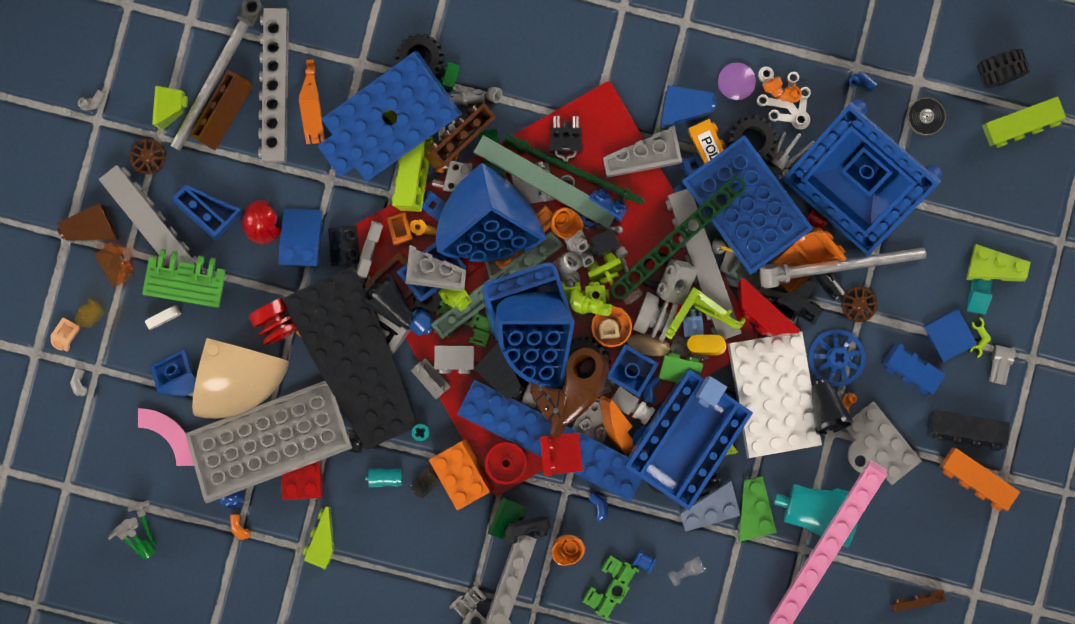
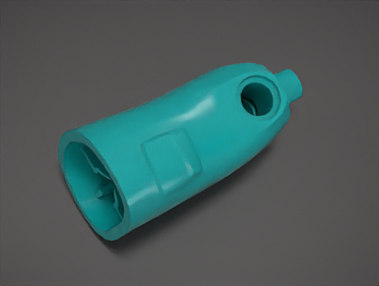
(813, 508)

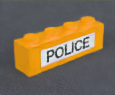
(706, 140)

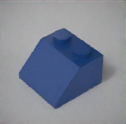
(632, 370)

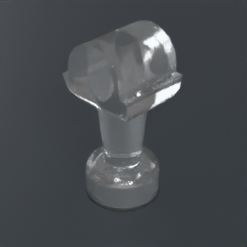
(692, 567)

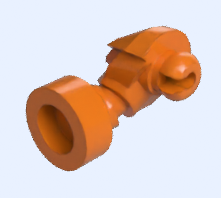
(791, 94)

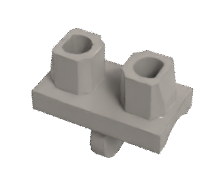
(578, 245)

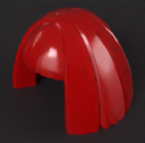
(259, 222)

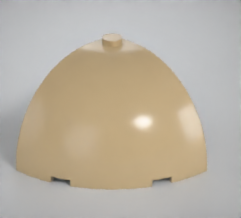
(234, 379)

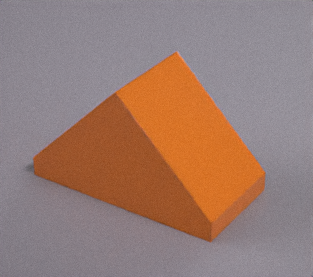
(400, 229)

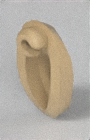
(648, 345)

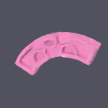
(170, 431)

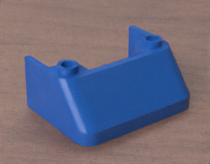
(537, 278)

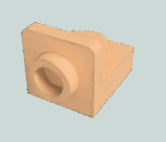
(64, 334)

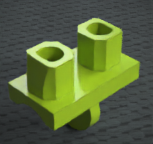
(606, 272)

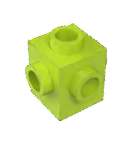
(596, 287)

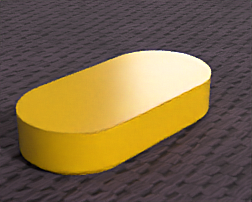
(706, 344)

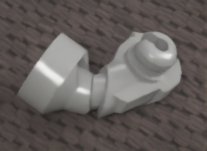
(568, 265)

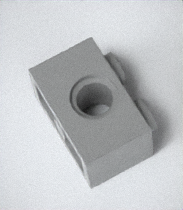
(676, 281)

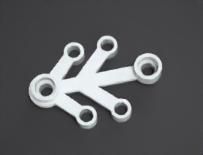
(795, 113)

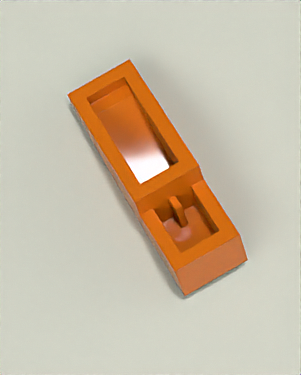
(616, 426)

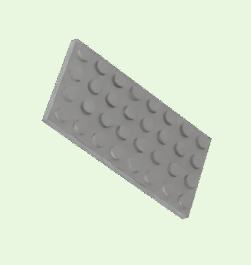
(267, 441)

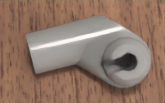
(91, 103)
(76, 384)

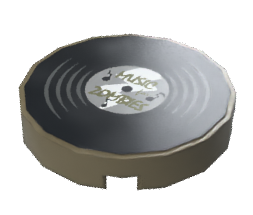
(926, 116)

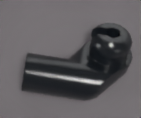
(714, 482)

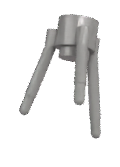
(780, 159)

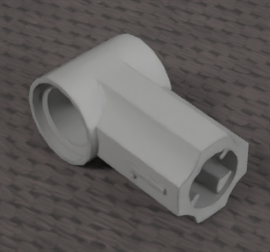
(1002, 360)

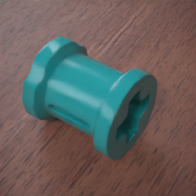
(426, 433)

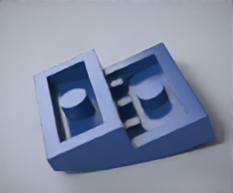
(950, 335)

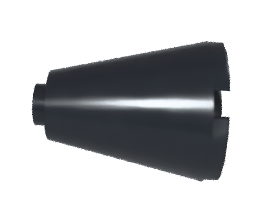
(389, 302)
(828, 409)

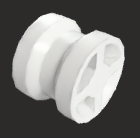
(643, 412)

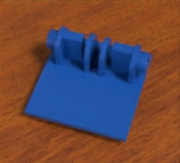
(613, 206)

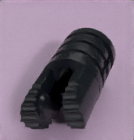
(830, 285)

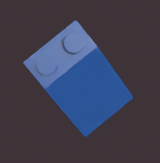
(300, 238)
(424, 292)

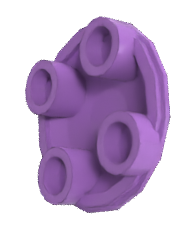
(736, 81)

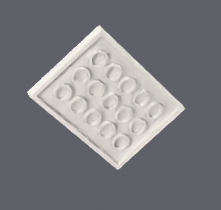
(776, 386)

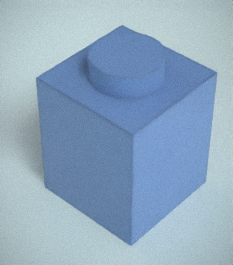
(710, 392)

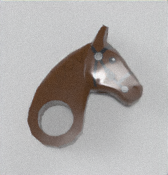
(578, 394)

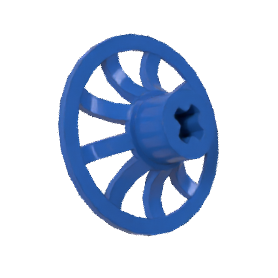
(837, 357)

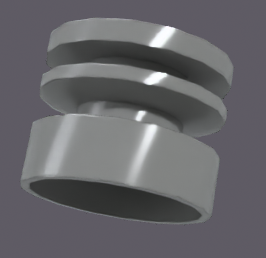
(654, 316)

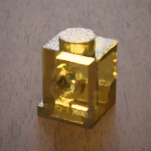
(89, 314)

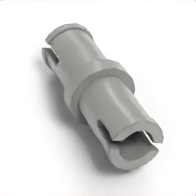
(468, 98)

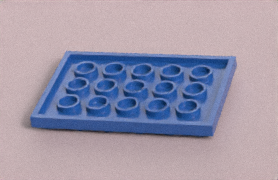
(761, 218)

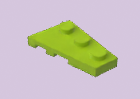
(992, 264)

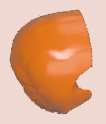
(566, 223)
(567, 550)

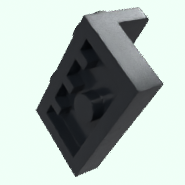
(343, 245)

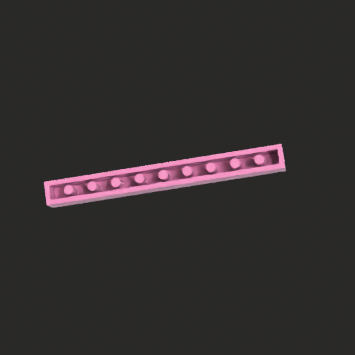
(829, 544)

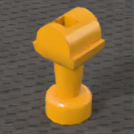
(419, 228)

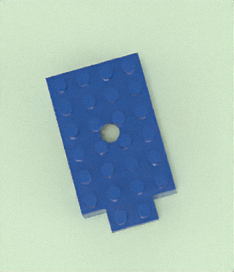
(358, 127)

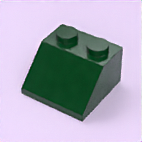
(508, 512)

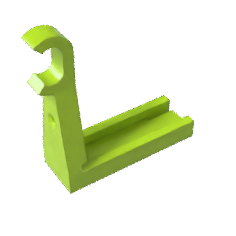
(705, 305)

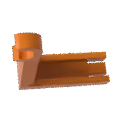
(310, 107)

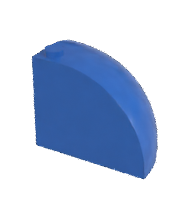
(487, 219)
(535, 336)

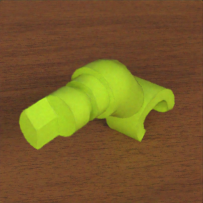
(582, 304)

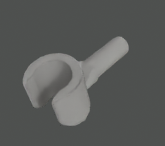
(621, 253)

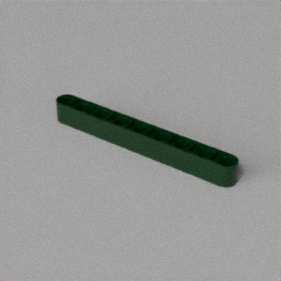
(669, 241)

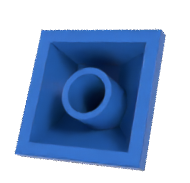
(174, 375)

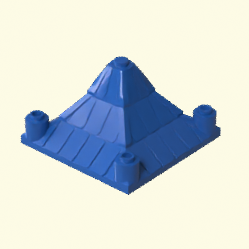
(861, 178)

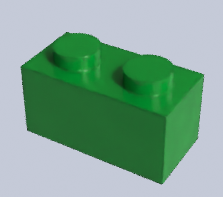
(451, 74)

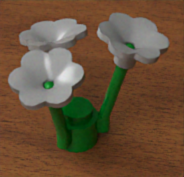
(143, 547)

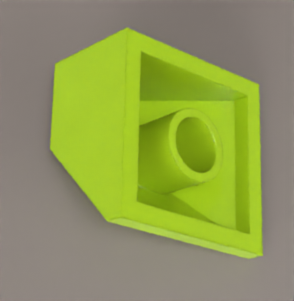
(168, 106)

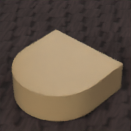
(609, 329)

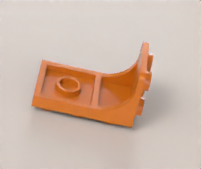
(810, 249)

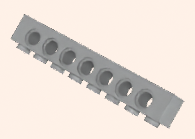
(272, 17)

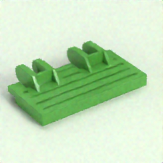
(184, 283)

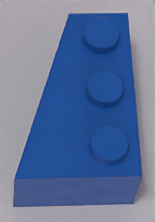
(207, 212)
(912, 369)

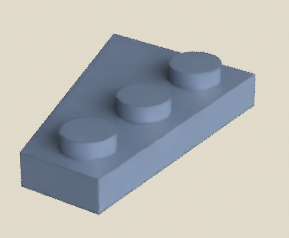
(713, 508)

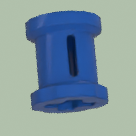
(644, 561)

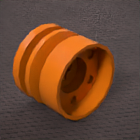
(623, 321)

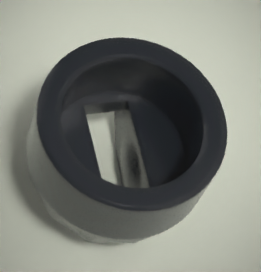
(356, 445)

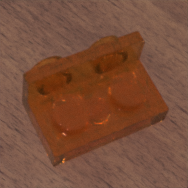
(114, 264)

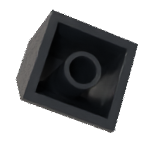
(499, 374)

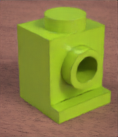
(455, 298)

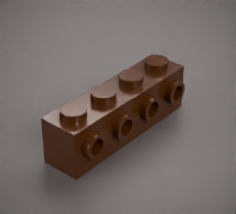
(221, 110)
(460, 136)

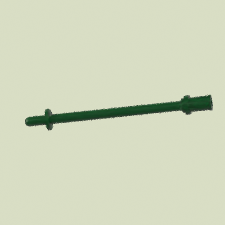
(524, 147)

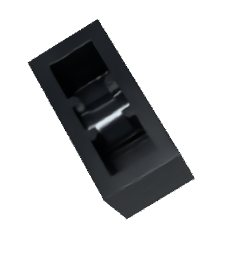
(604, 243)

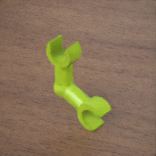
(985, 338)

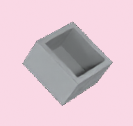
(454, 358)

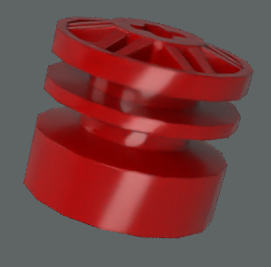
(274, 322)

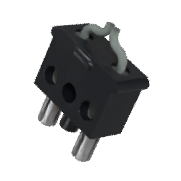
(566, 145)

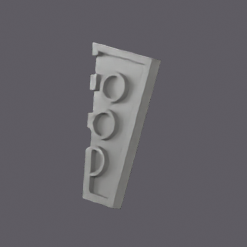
(651, 153)

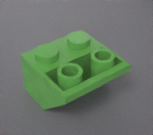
(673, 367)

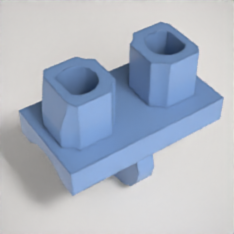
(693, 323)

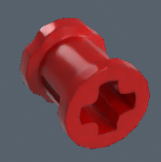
(816, 220)

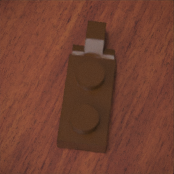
(920, 600)

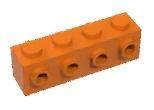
(979, 479)

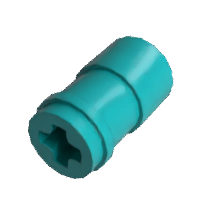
(384, 477)

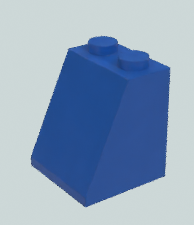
(685, 106)

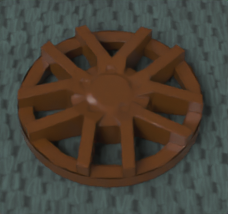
(147, 156)
(859, 304)

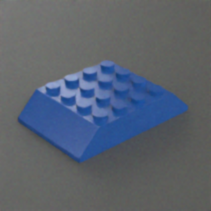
(686, 441)

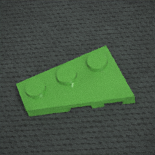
(756, 513)

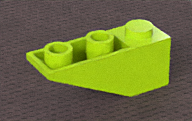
(322, 544)

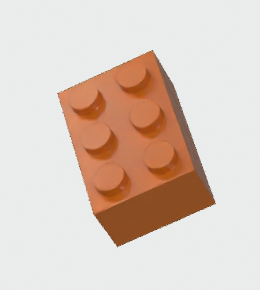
(461, 474)

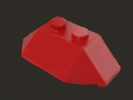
(762, 312)

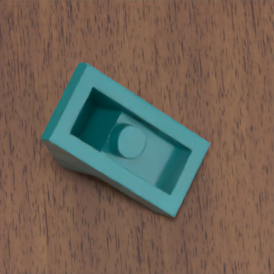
(979, 296)

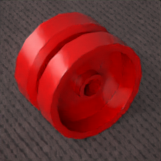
(501, 452)

